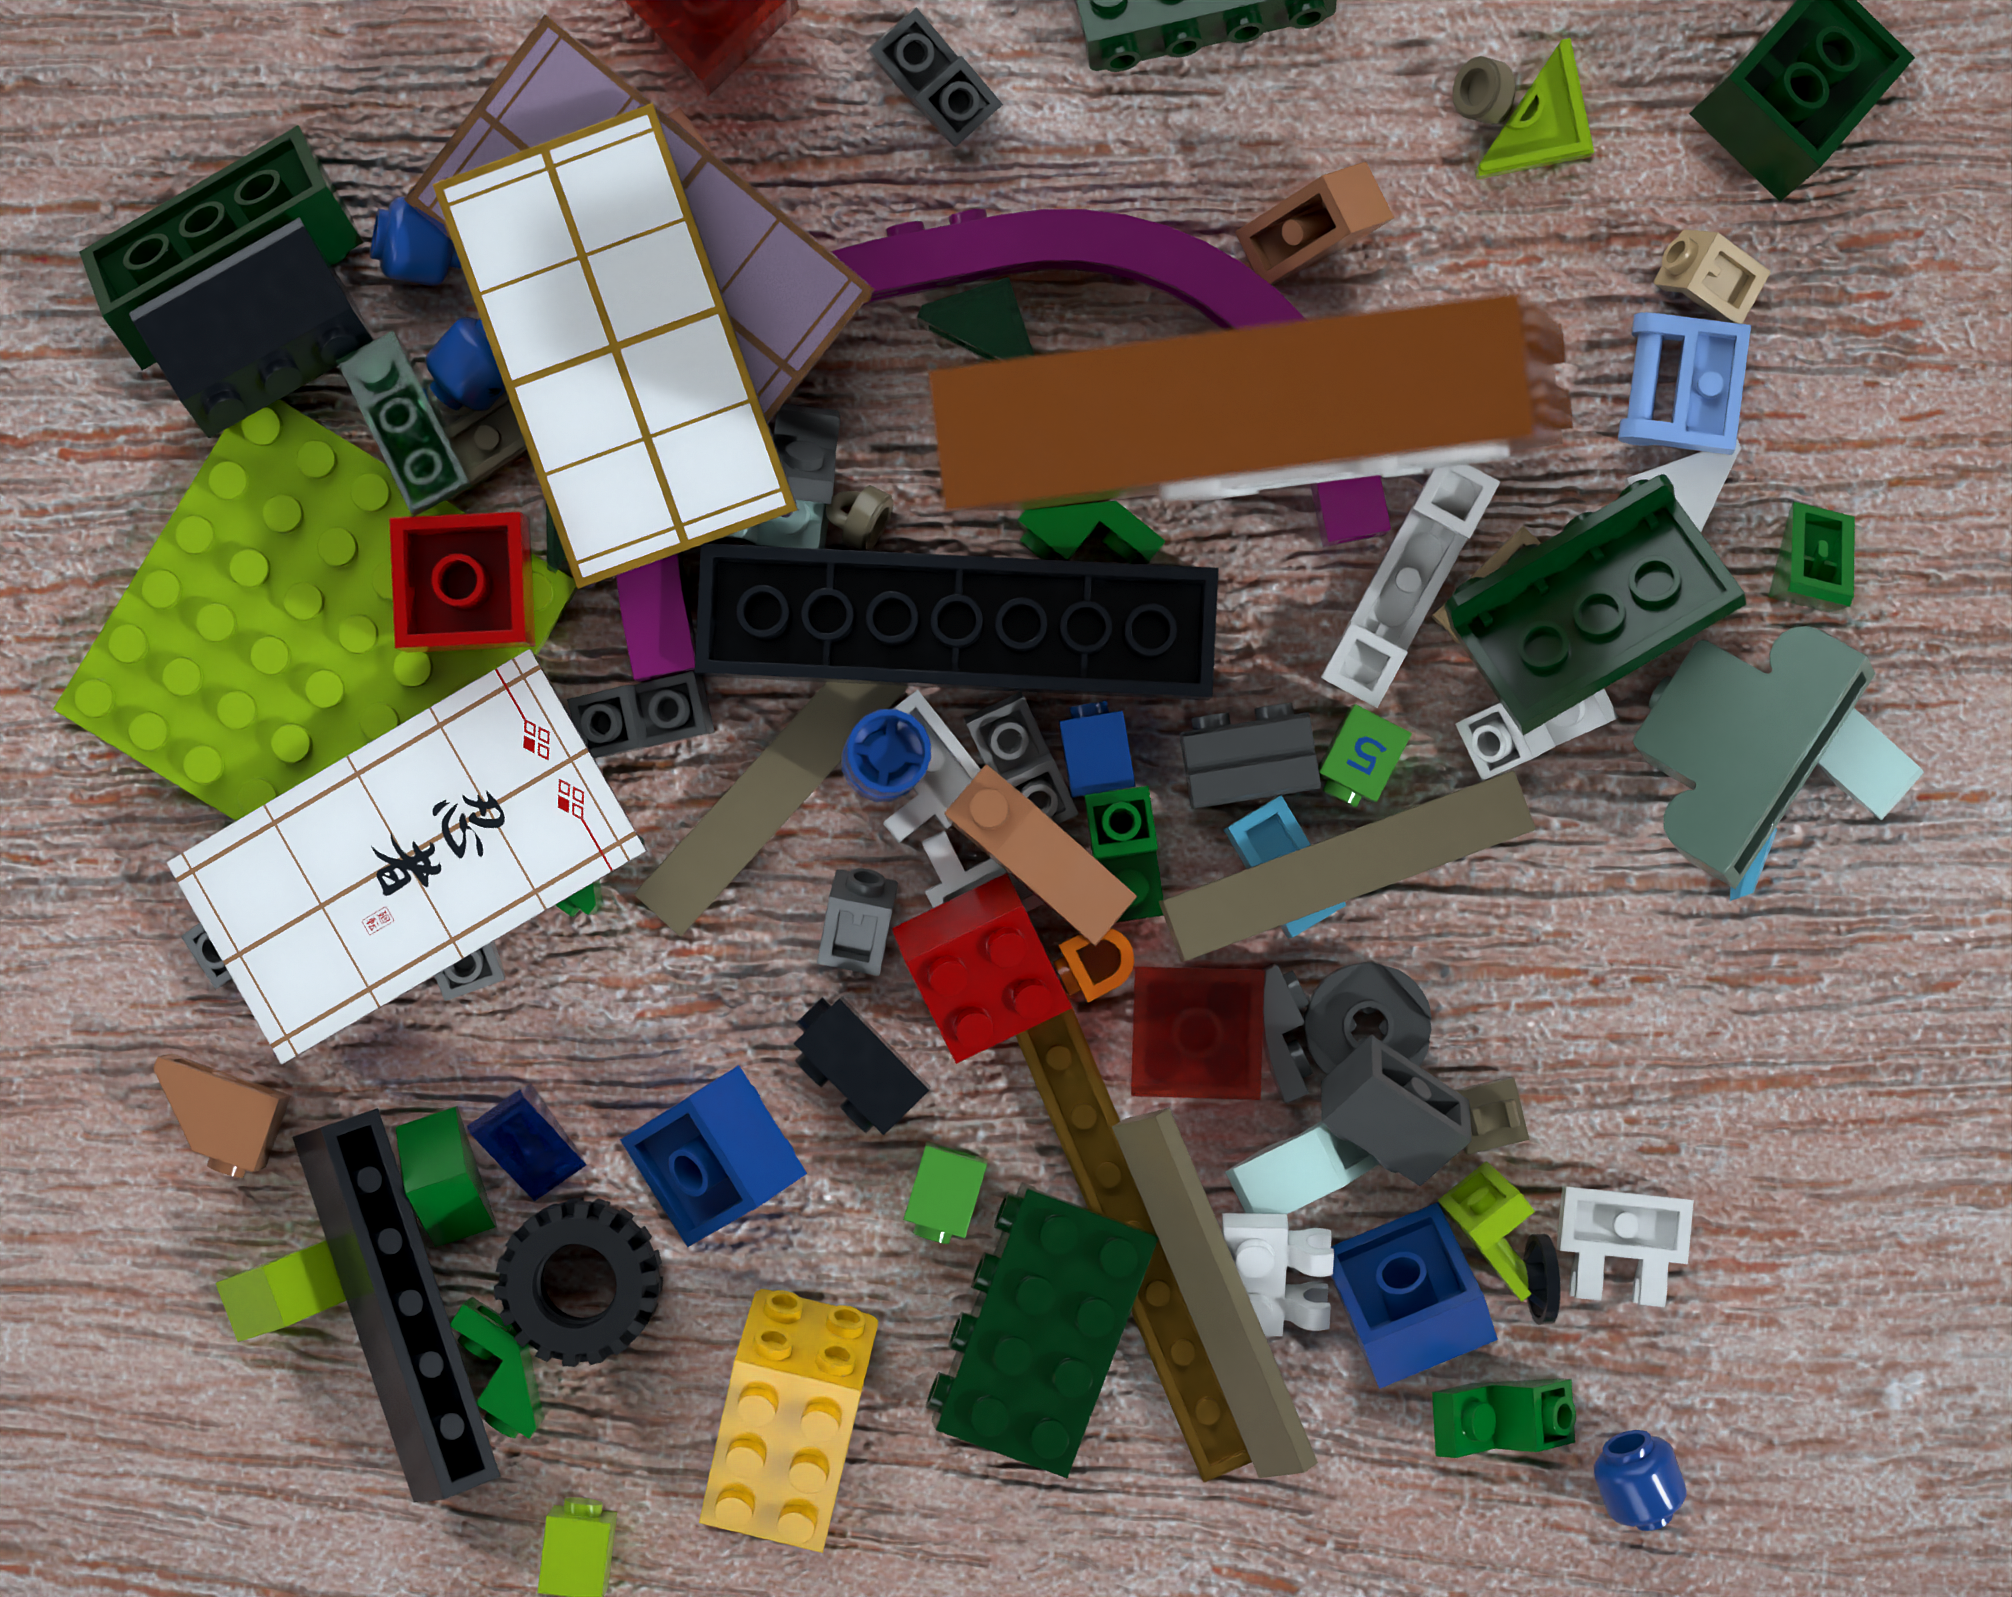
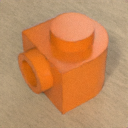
(1097, 967)

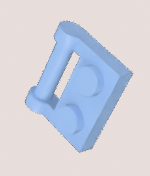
(1706, 384)

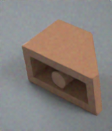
(1315, 223)
(222, 1113)

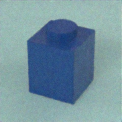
(1096, 750)

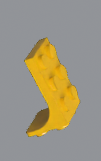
(788, 1419)

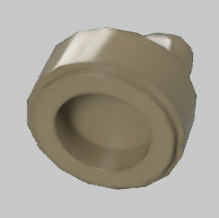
(1484, 90)
(866, 518)

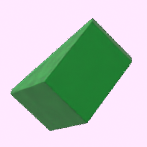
(1816, 559)
(443, 1177)

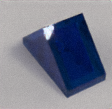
(528, 1142)

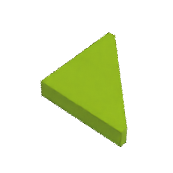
(1547, 123)

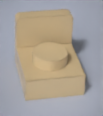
(1712, 274)

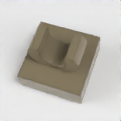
(1494, 1115)

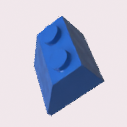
(714, 1156)
(1410, 1295)

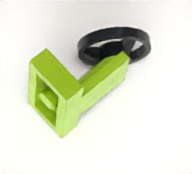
(1486, 1211)

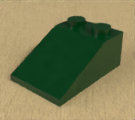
(1801, 90)

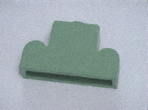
(1746, 740)

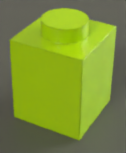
(577, 1549)

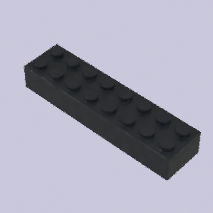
(956, 621)

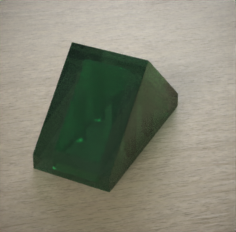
(980, 321)

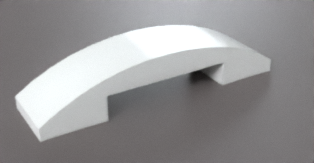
(1408, 581)

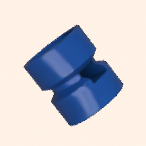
(886, 755)

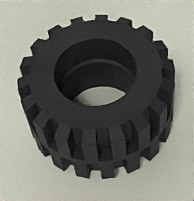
(536, 1316)

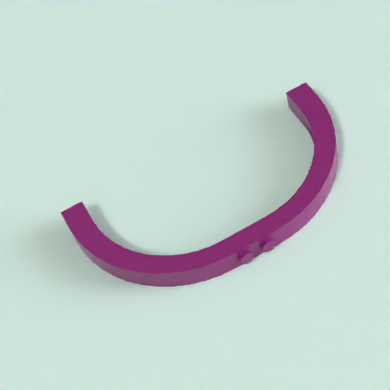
(983, 248)

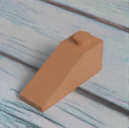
(1039, 854)

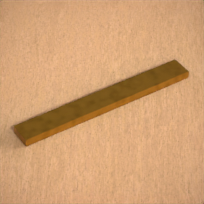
(1084, 1123)

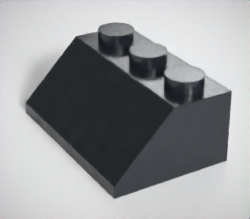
(252, 328)

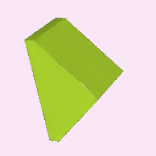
(281, 1291)

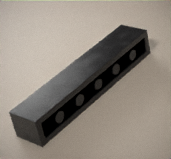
(396, 1307)

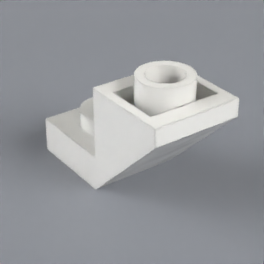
(1499, 745)

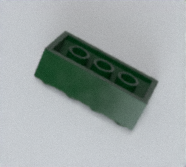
(212, 224)

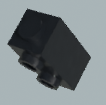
(859, 1063)

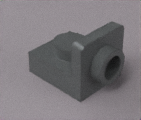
(807, 448)
(857, 921)

